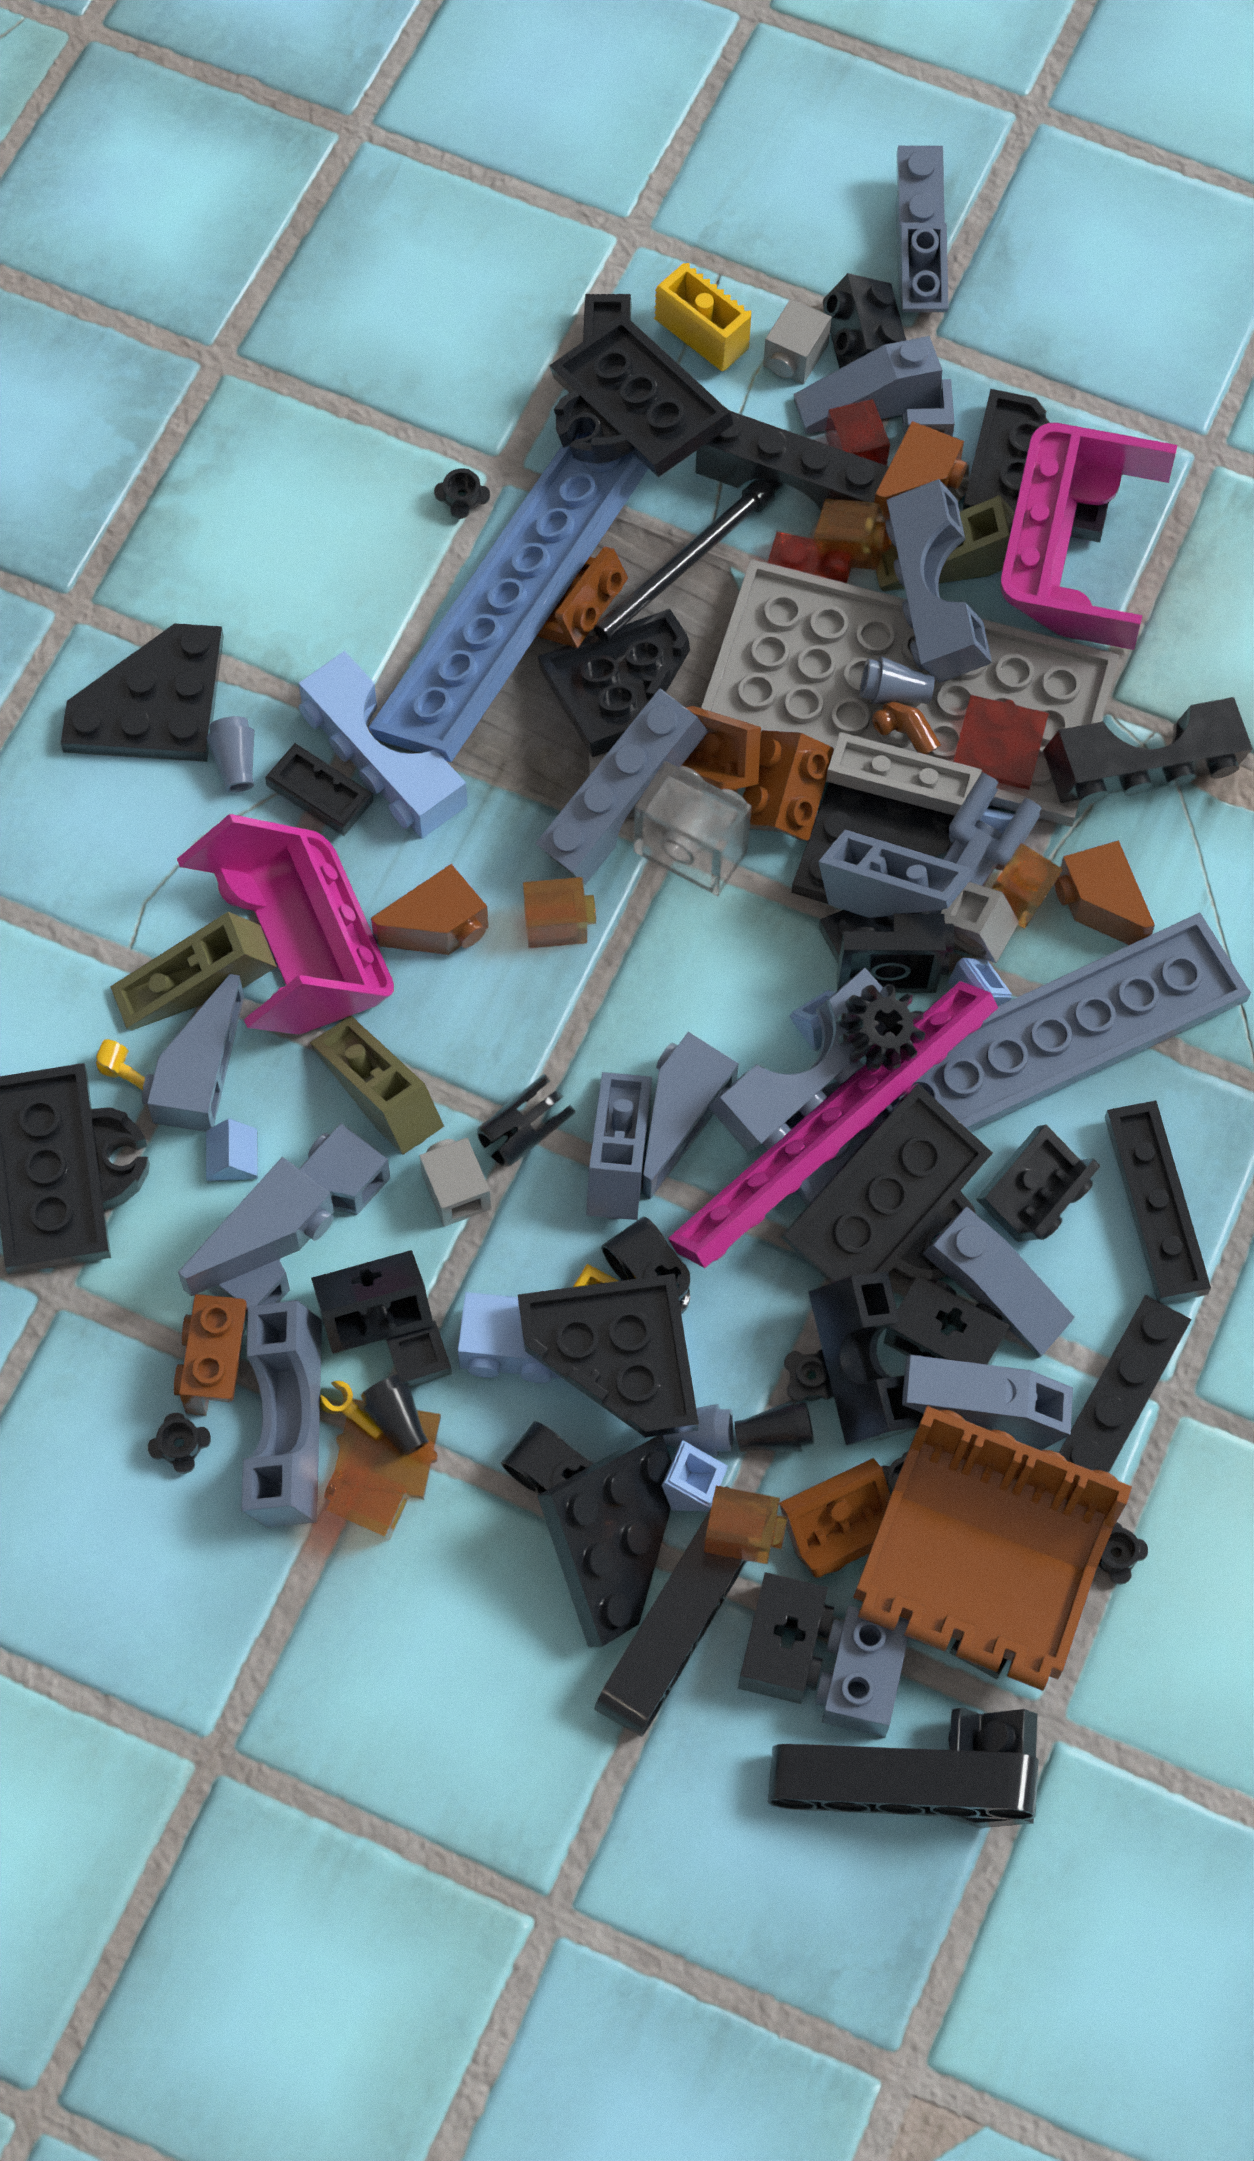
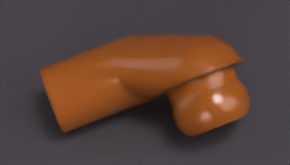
(907, 721)

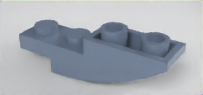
(921, 229)

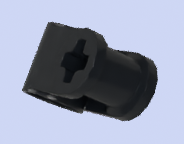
(643, 1253)
(542, 1459)

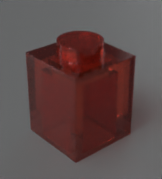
(858, 431)

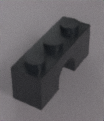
(849, 1323)

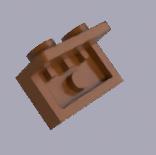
(585, 599)
(727, 753)
(789, 783)
(212, 1352)
(837, 1518)

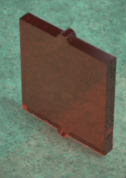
(1001, 740)

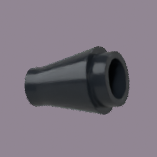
(395, 1414)
(776, 1429)

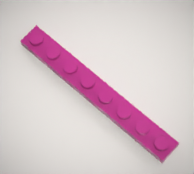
(827, 1129)

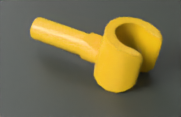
(111, 1063)
(350, 1410)

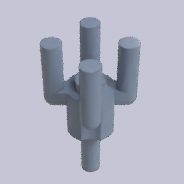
(980, 844)

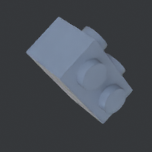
(864, 1674)

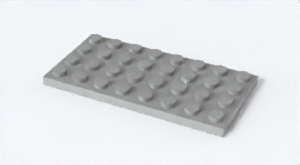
(801, 653)

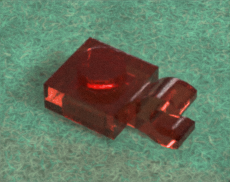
(802, 555)

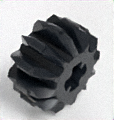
(897, 1038)

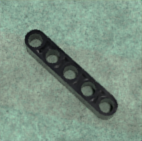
(668, 1635)
(904, 1781)

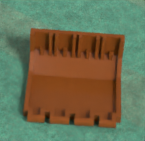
(989, 1547)

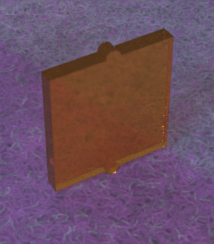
(384, 1458)

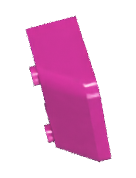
(1060, 470)
(306, 916)

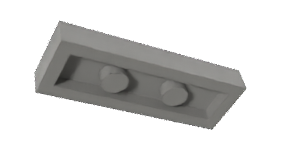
(900, 774)

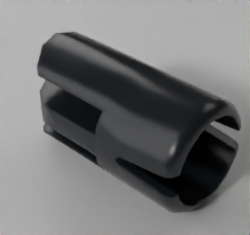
(518, 1128)

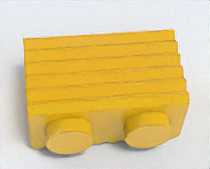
(703, 316)

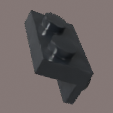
(862, 317)
(1037, 1186)

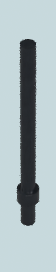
(754, 498)

